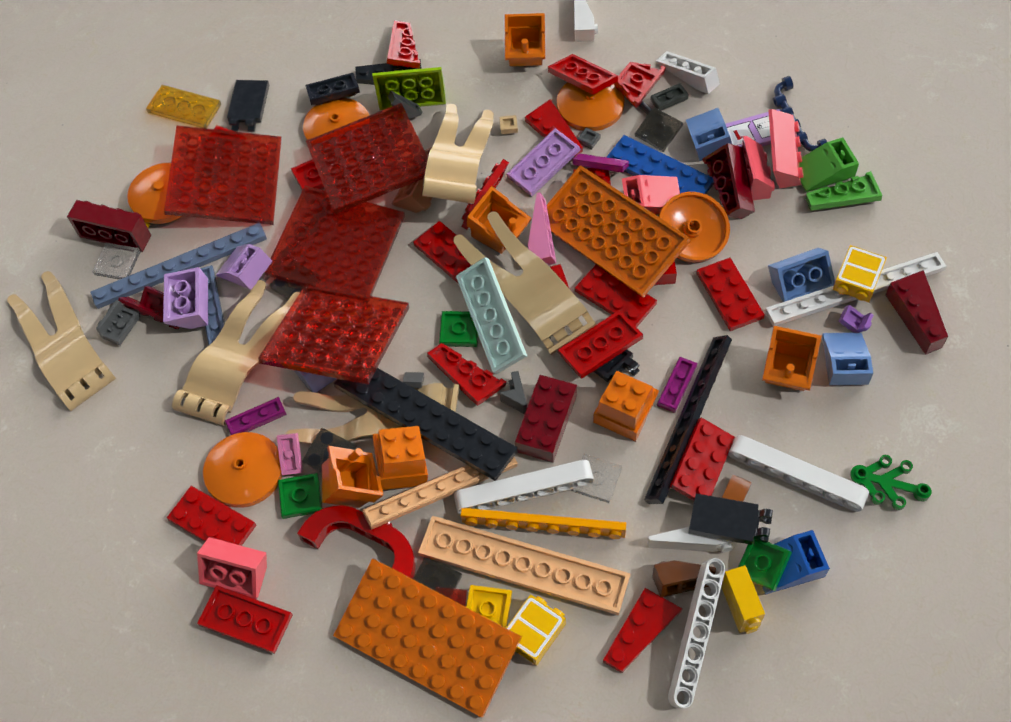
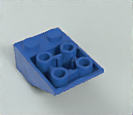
(805, 563)

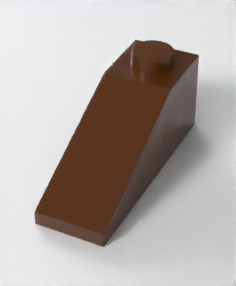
(676, 577)

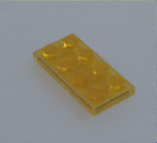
(183, 106)

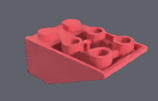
(651, 191)

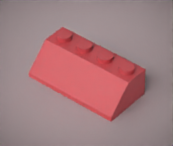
(785, 149)

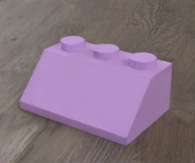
(186, 298)

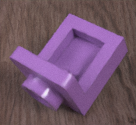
(855, 320)

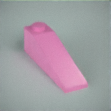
(540, 235)

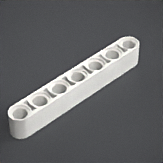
(799, 473)
(525, 486)
(689, 640)

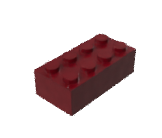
(109, 225)
(546, 418)

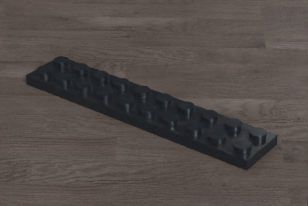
(436, 422)

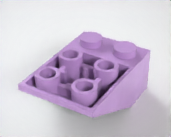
(245, 266)

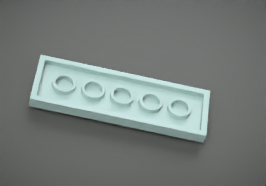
(491, 316)

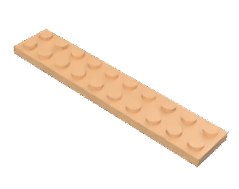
(525, 565)

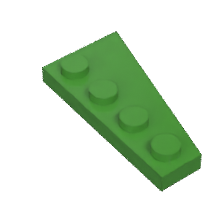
(855, 191)

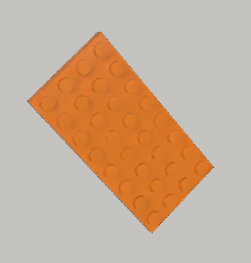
(614, 231)
(428, 637)

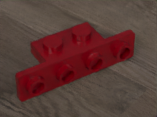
(150, 304)

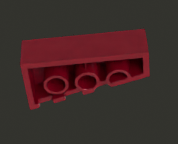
(731, 180)
(918, 310)

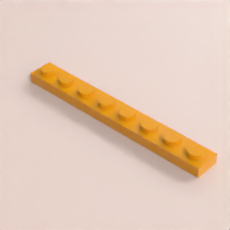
(537, 522)

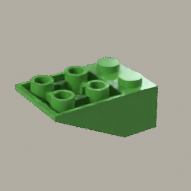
(828, 165)

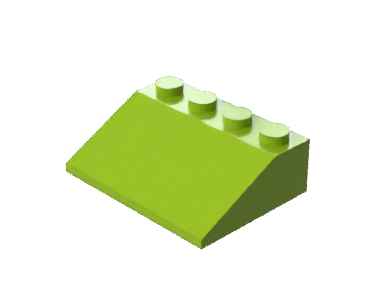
(418, 85)

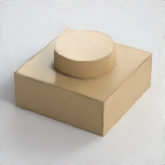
(508, 124)

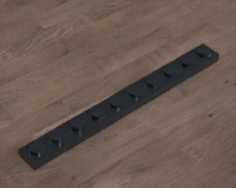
(687, 420)

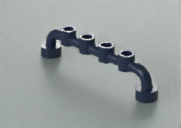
(780, 100)

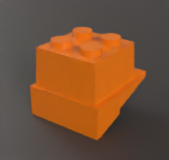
(525, 39)
(511, 215)
(791, 358)
(625, 405)
(400, 457)
(350, 478)

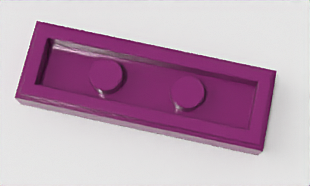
(599, 162)
(677, 384)
(256, 417)

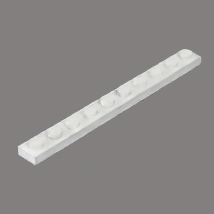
(828, 298)

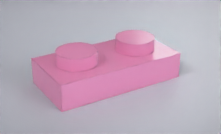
(289, 454)

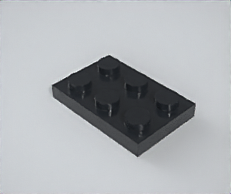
(332, 89)

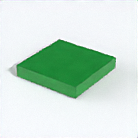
(458, 329)
(300, 495)
(765, 563)

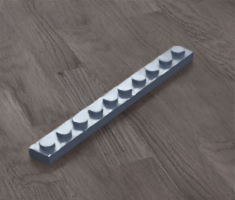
(192, 259)

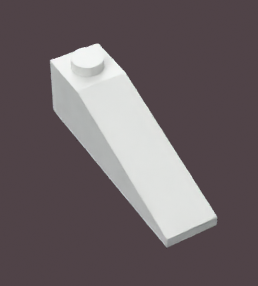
(584, 22)
(692, 72)
(682, 540)

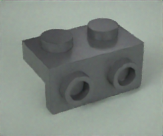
(117, 323)

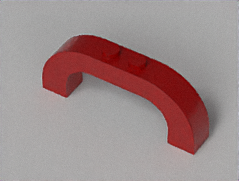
(337, 517)

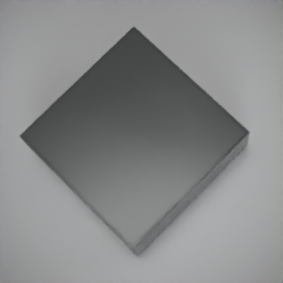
(589, 138)
(414, 379)

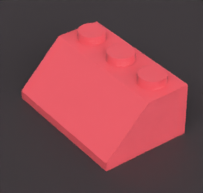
(757, 169)
(231, 567)

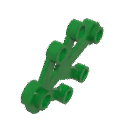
(888, 482)

